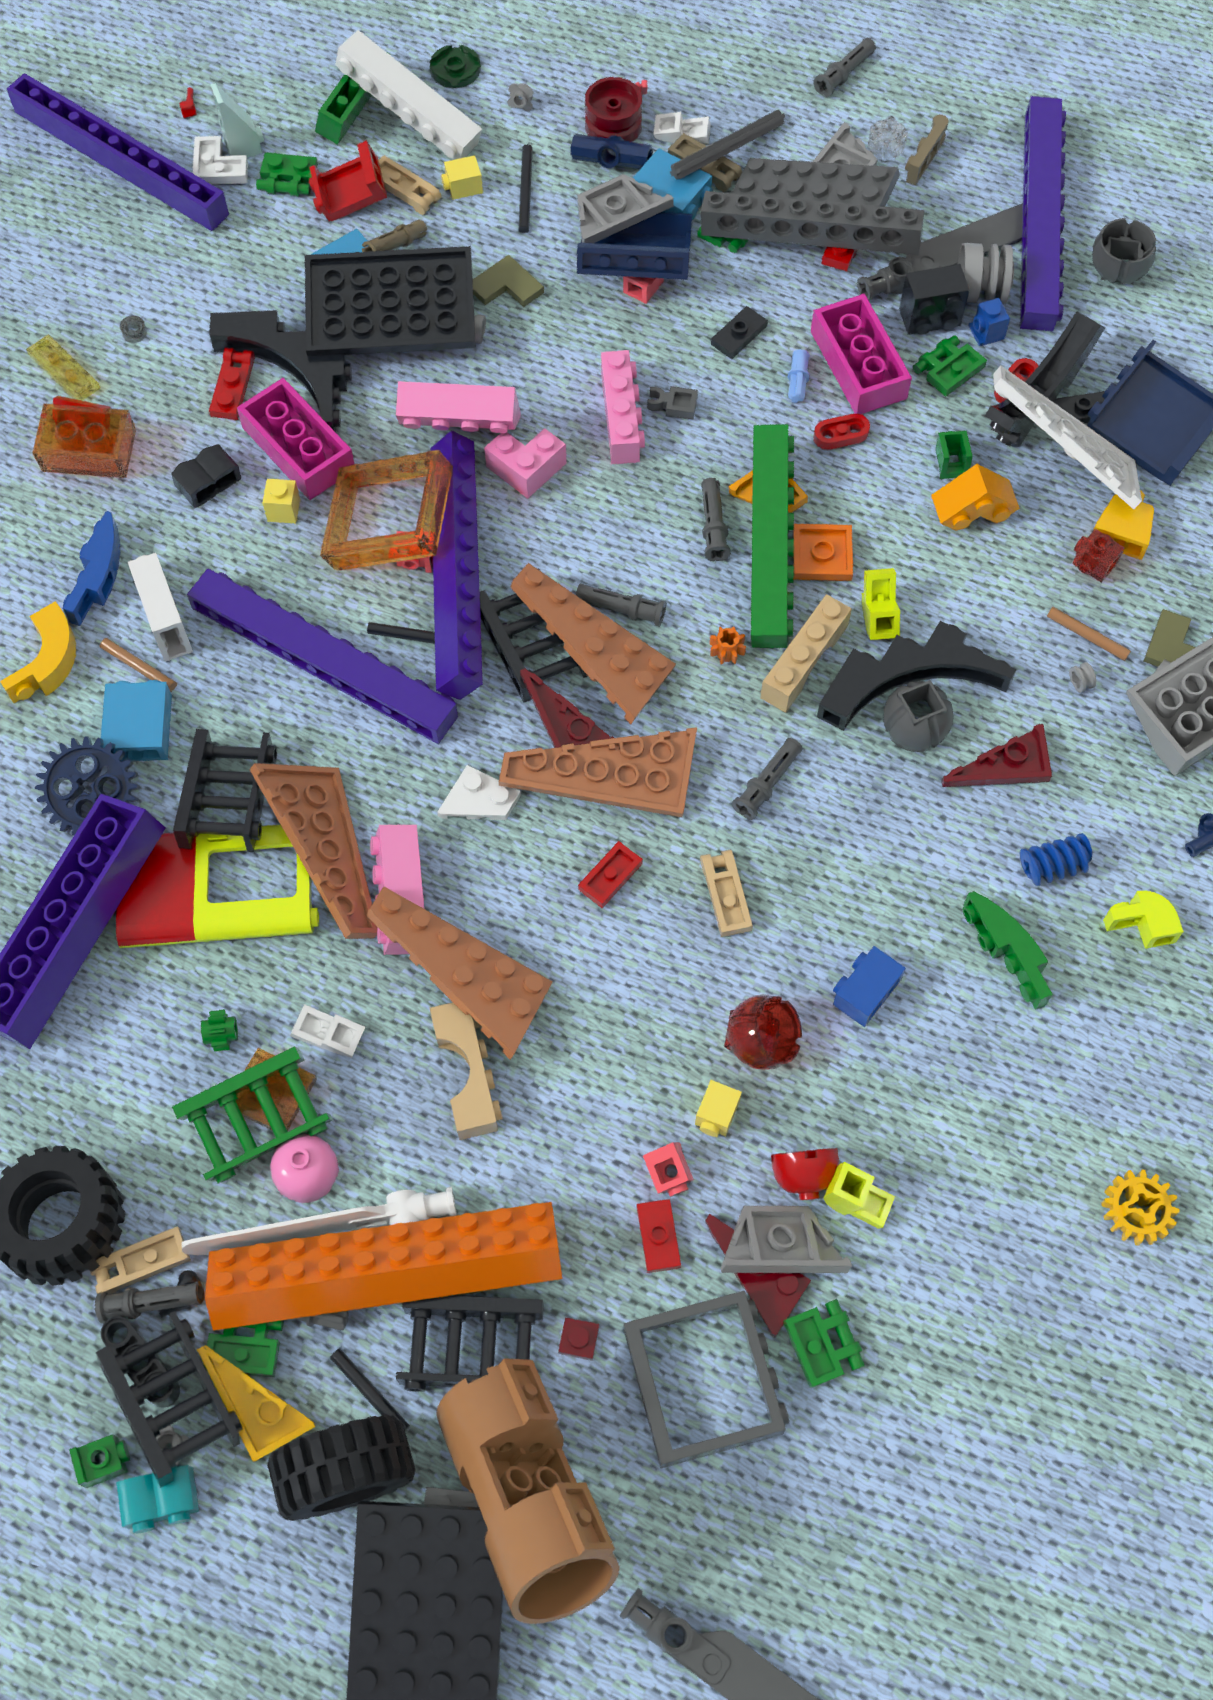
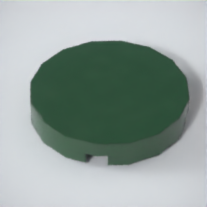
(455, 66)

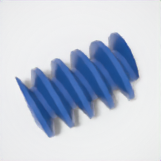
(1056, 857)

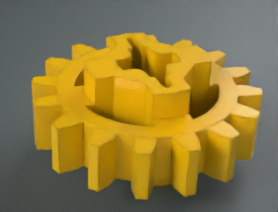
(1137, 1193)

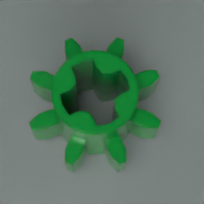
(219, 1030)

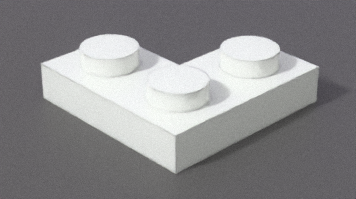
(214, 167)

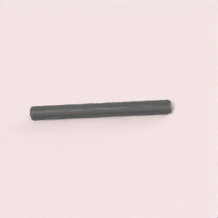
(727, 144)

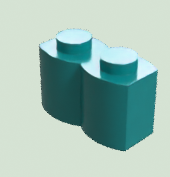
(146, 1503)

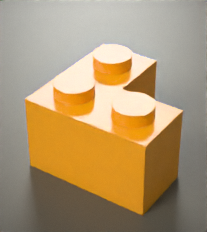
(975, 495)

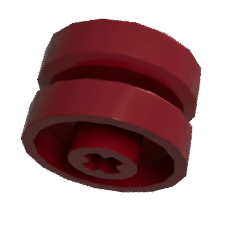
(613, 108)

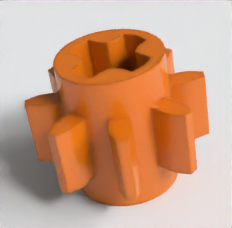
(727, 645)

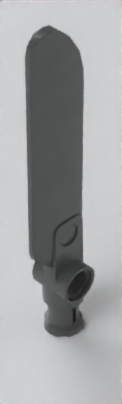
(944, 250)
(715, 1656)

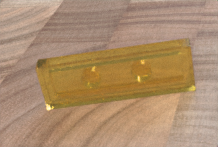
(63, 368)

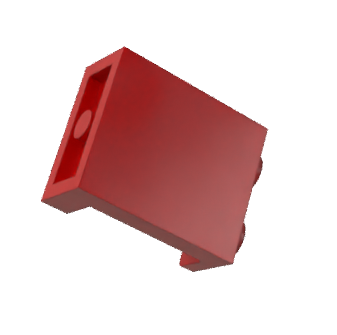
(348, 185)

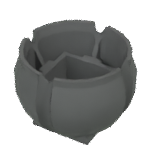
(1128, 242)
(919, 733)

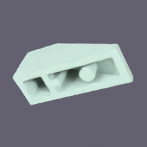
(236, 126)

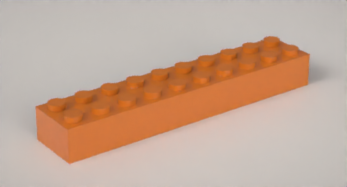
(382, 1266)

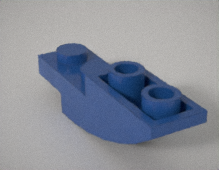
(101, 563)

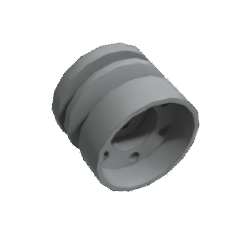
(987, 273)

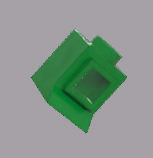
(951, 444)

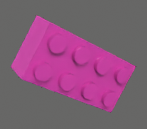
(860, 354)
(295, 437)

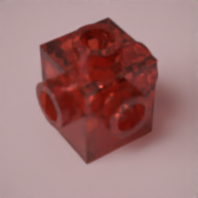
(1097, 555)

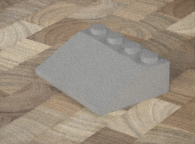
(1178, 708)

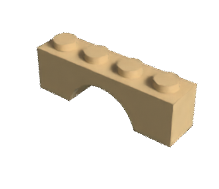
(795, 664)
(472, 1107)

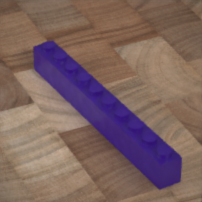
(118, 152)
(1042, 214)
(457, 577)
(324, 655)

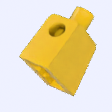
(1128, 525)

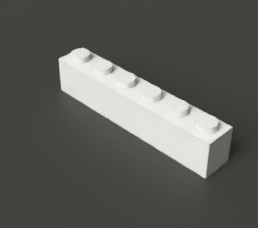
(407, 96)

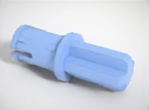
(798, 375)

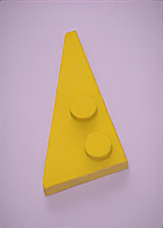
(265, 1417)

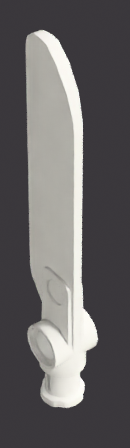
(401, 1207)

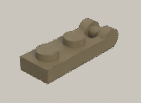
(687, 145)
(926, 150)

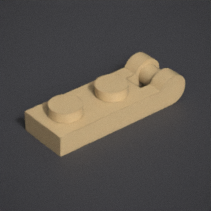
(408, 185)
(726, 894)
(141, 1261)

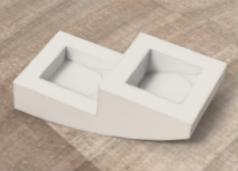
(671, 126)
(327, 1032)

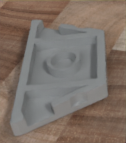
(846, 149)
(617, 206)
(781, 1242)

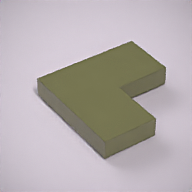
(508, 277)
(1168, 639)

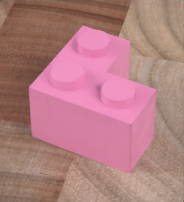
(526, 465)

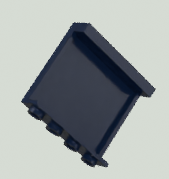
(647, 249)
(1154, 415)

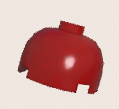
(805, 1171)

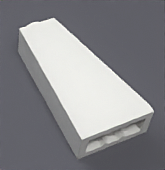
(160, 607)

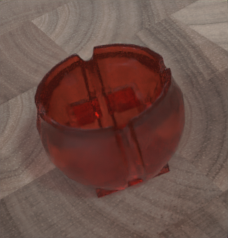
(764, 1032)

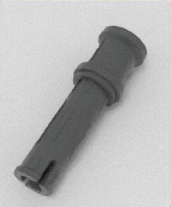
(838, 71)
(715, 529)
(634, 606)
(761, 786)
(134, 1302)

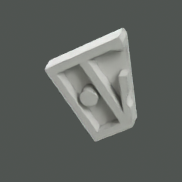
(479, 797)

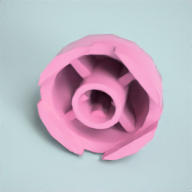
(304, 1168)

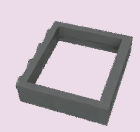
(766, 1377)

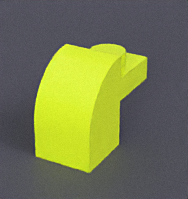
(880, 604)
(1153, 916)
(855, 1195)

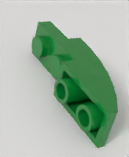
(1005, 936)

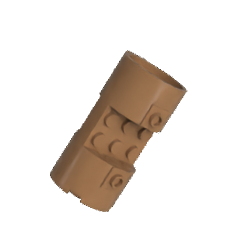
(539, 1520)

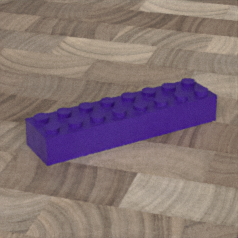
(71, 914)

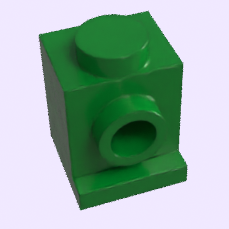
(114, 1465)

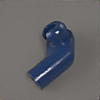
(1205, 836)

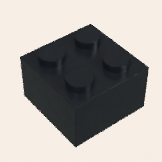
(934, 299)

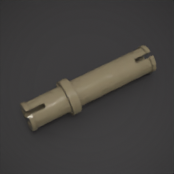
(402, 235)

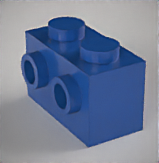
(868, 985)

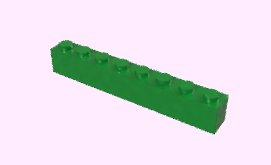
(770, 537)

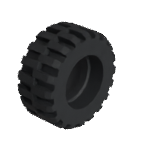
(83, 1241)
(340, 1467)

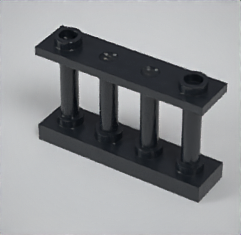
(513, 656)
(200, 775)
(455, 1312)
(131, 1397)

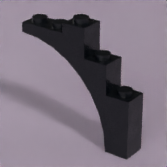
(266, 336)
(1053, 373)
(905, 661)

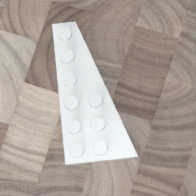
(1079, 441)

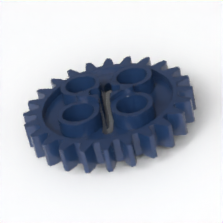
(68, 766)

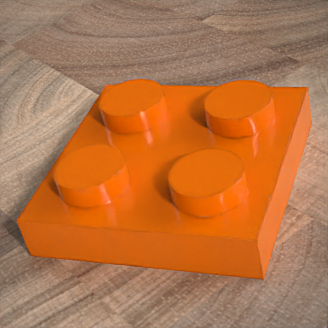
(823, 552)

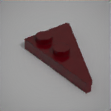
(559, 716)
(1017, 761)
(772, 1292)

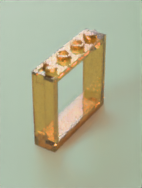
(395, 547)

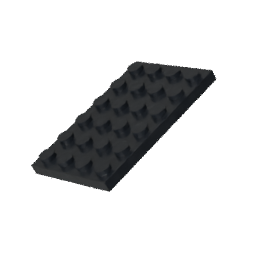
(389, 301)
(423, 1605)

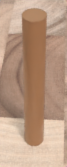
(1089, 633)
(136, 663)

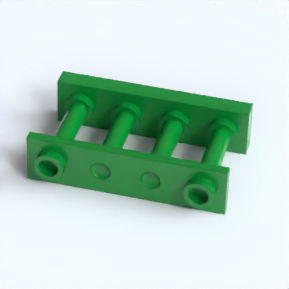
(226, 1096)

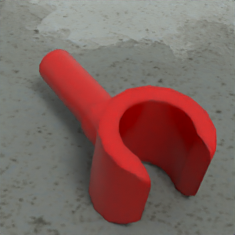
(187, 107)

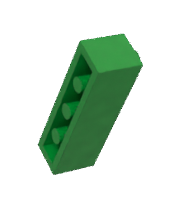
(341, 109)

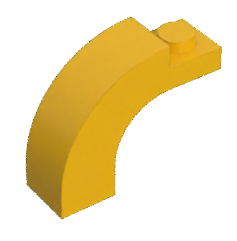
(52, 662)

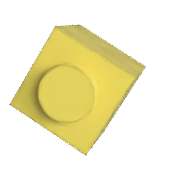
(462, 177)
(281, 501)
(717, 1109)

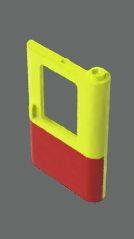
(172, 904)

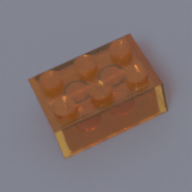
(84, 440)

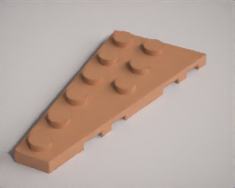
(600, 646)
(621, 771)
(320, 828)
(470, 973)

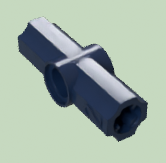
(596, 150)

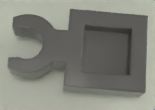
(678, 401)

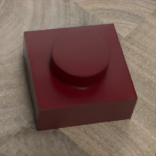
(578, 1339)

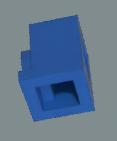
(990, 322)

